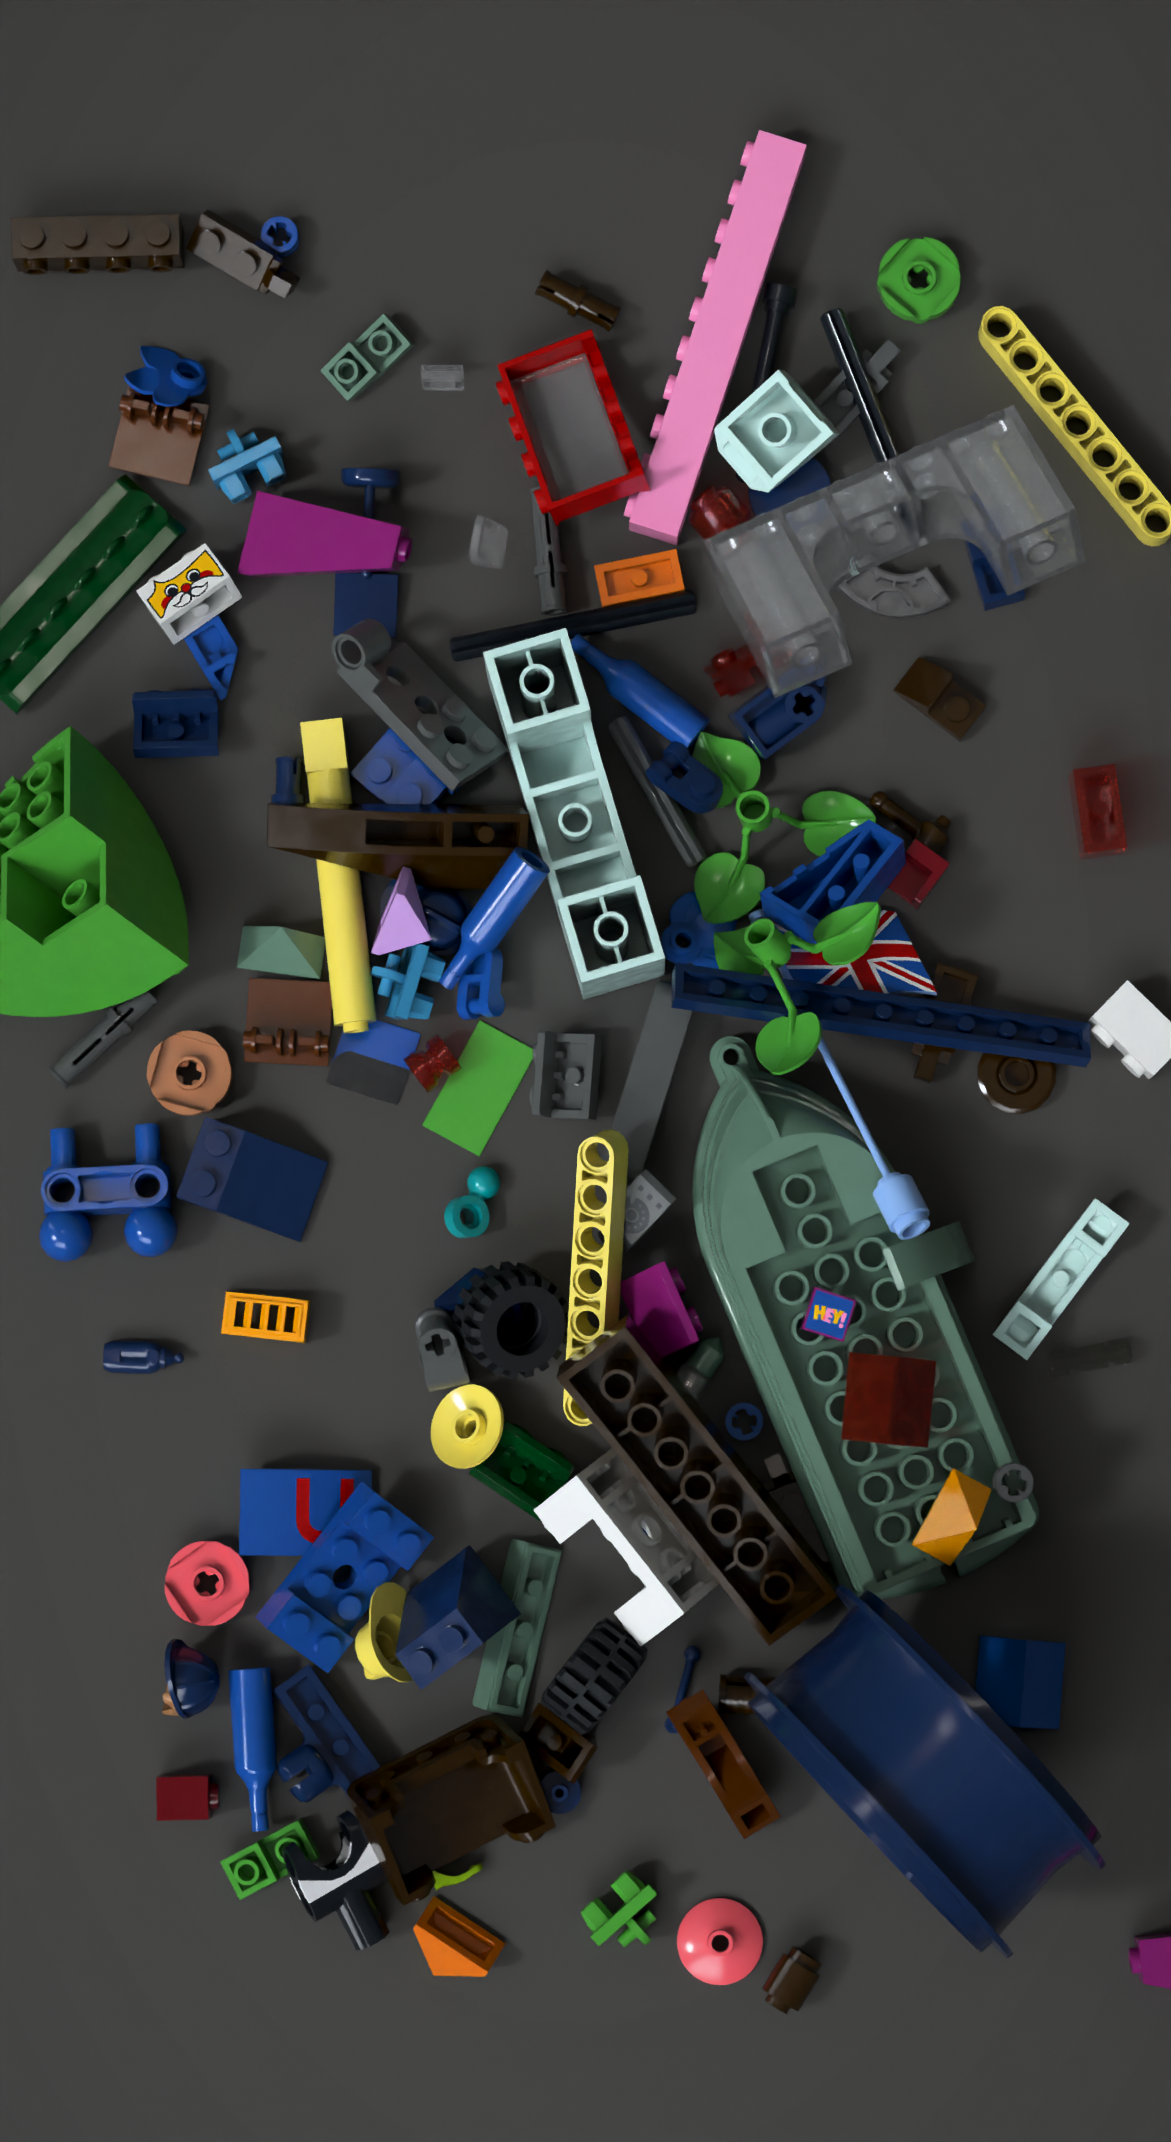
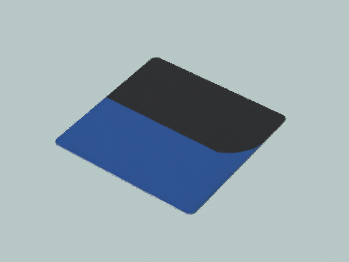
(374, 1061)

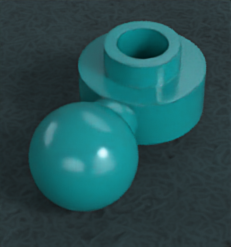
(482, 1185)

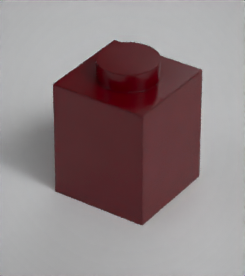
(186, 1797)

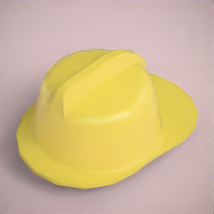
(379, 1637)

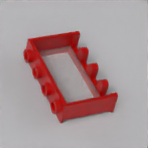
(571, 427)

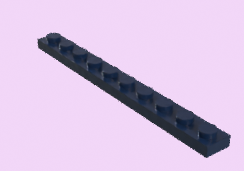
(884, 1015)

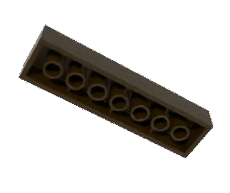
(698, 1480)

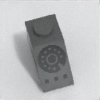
(644, 1207)

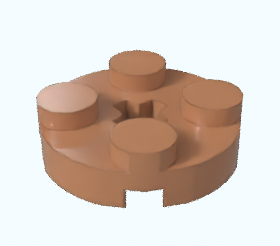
(177, 1052)

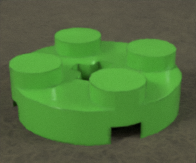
(918, 255)

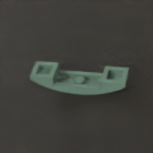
(928, 1255)

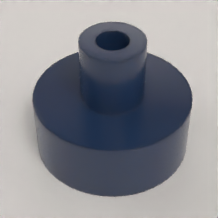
(566, 1802)

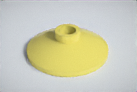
(454, 1426)

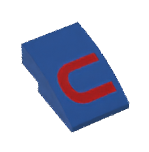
(290, 1507)

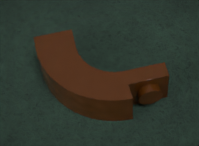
(723, 1763)

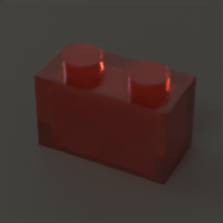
(1097, 811)

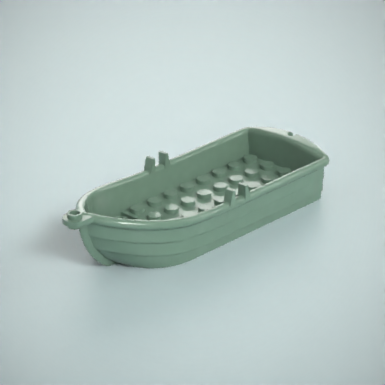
(792, 1209)

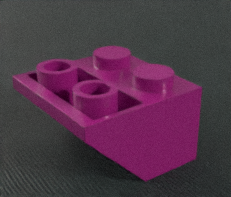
(659, 1311)

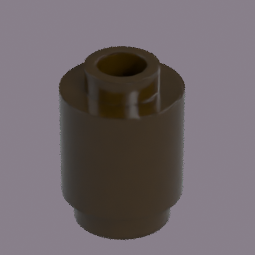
(791, 1980)

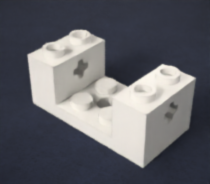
(662, 1560)

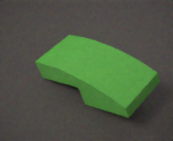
(263, 1860)

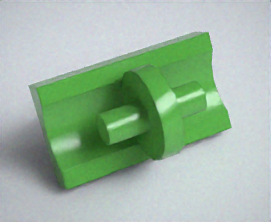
(605, 1923)

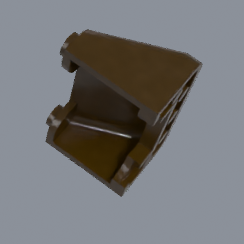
(449, 1802)

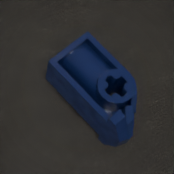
(770, 721)

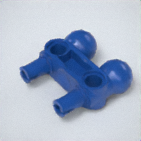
(107, 1191)

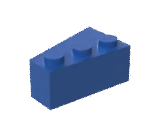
(848, 874)

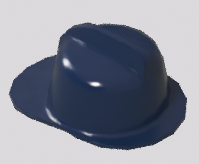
(444, 914)

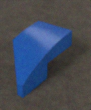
(214, 653)

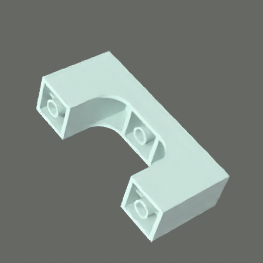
(574, 813)

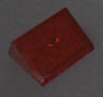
(888, 1400)

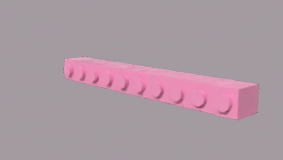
(717, 335)

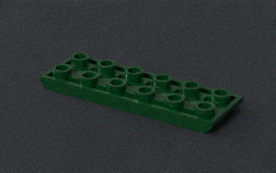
(80, 586)

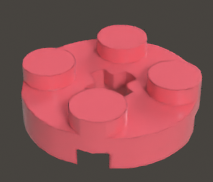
(203, 1607)

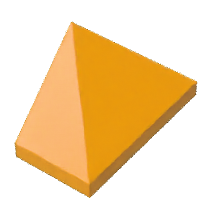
(952, 1517)

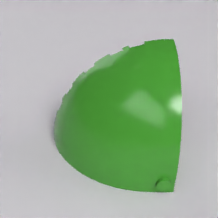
(82, 888)

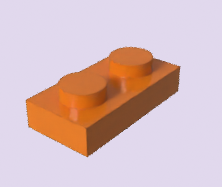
(639, 578)

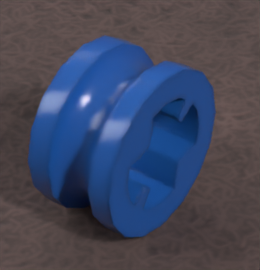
(291, 230)
(737, 1432)

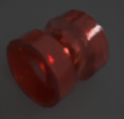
(429, 1065)

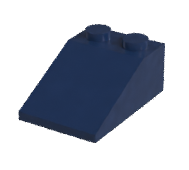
(252, 1179)

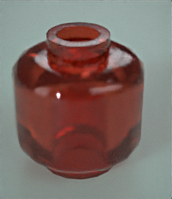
(717, 511)

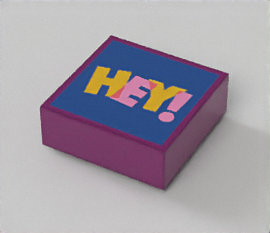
(828, 1314)

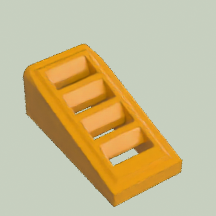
(300, 1322)

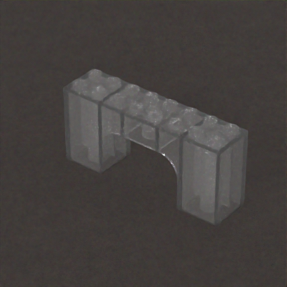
(968, 485)

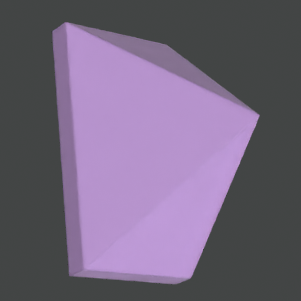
(403, 918)

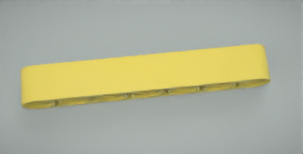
(1075, 406)
(588, 1254)

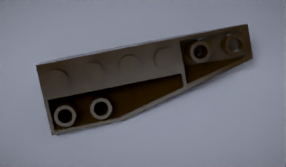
(439, 842)

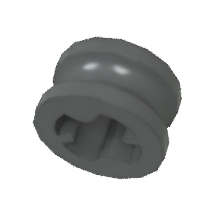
(1023, 1474)

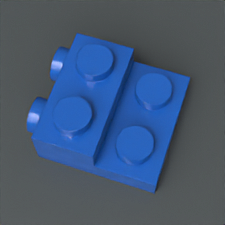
(398, 774)

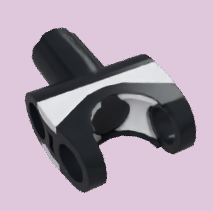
(342, 1884)

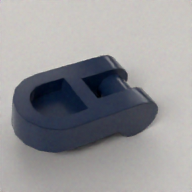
(699, 788)

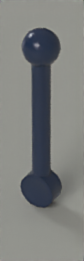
(692, 1655)

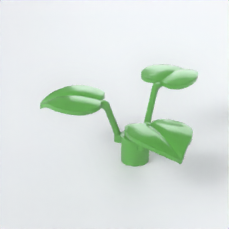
(729, 886)
(841, 938)

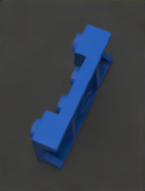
(314, 1611)

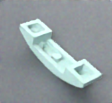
(1060, 1278)

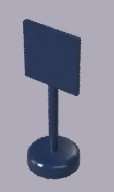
(364, 593)

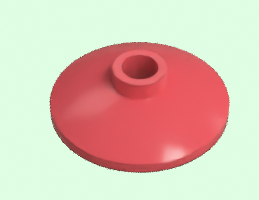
(716, 1918)

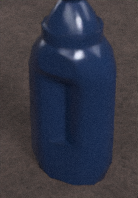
(137, 1357)

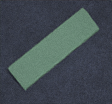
(514, 1649)

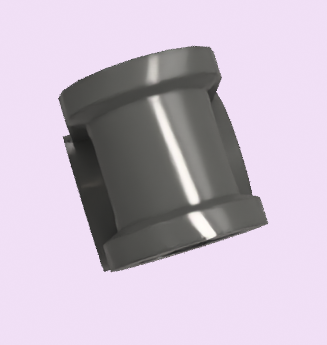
(440, 1351)

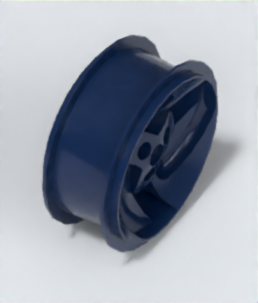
(926, 1769)

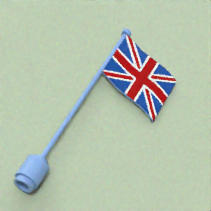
(889, 968)

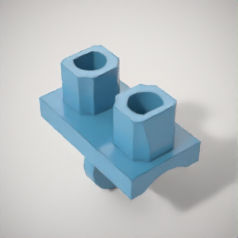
(230, 473)
(414, 964)

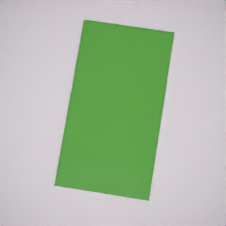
(481, 1090)

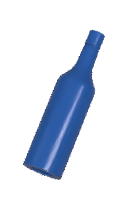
(645, 695)
(496, 910)
(253, 1736)

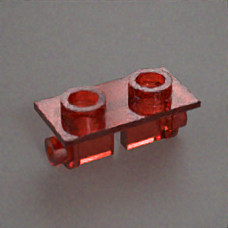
(732, 671)

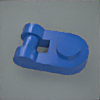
(486, 974)

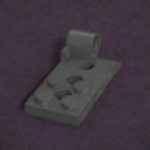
(365, 661)

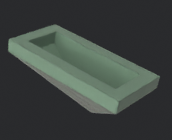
(281, 951)

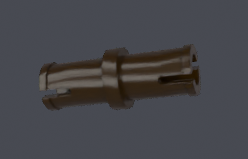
(578, 300)

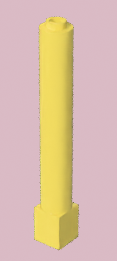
(339, 885)

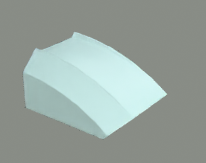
(773, 433)

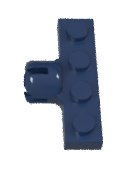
(331, 1746)

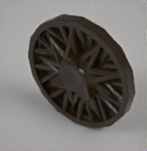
(1014, 1082)

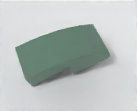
(367, 358)

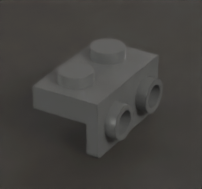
(566, 1076)

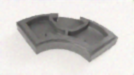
(894, 593)

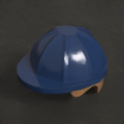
(190, 1680)

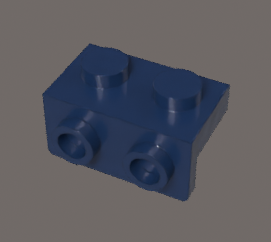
(176, 723)

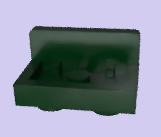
(523, 1469)

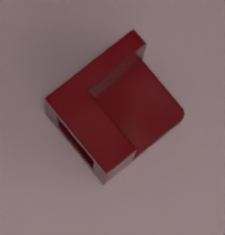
(919, 874)

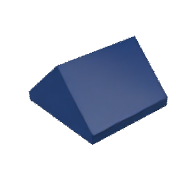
(1021, 1680)

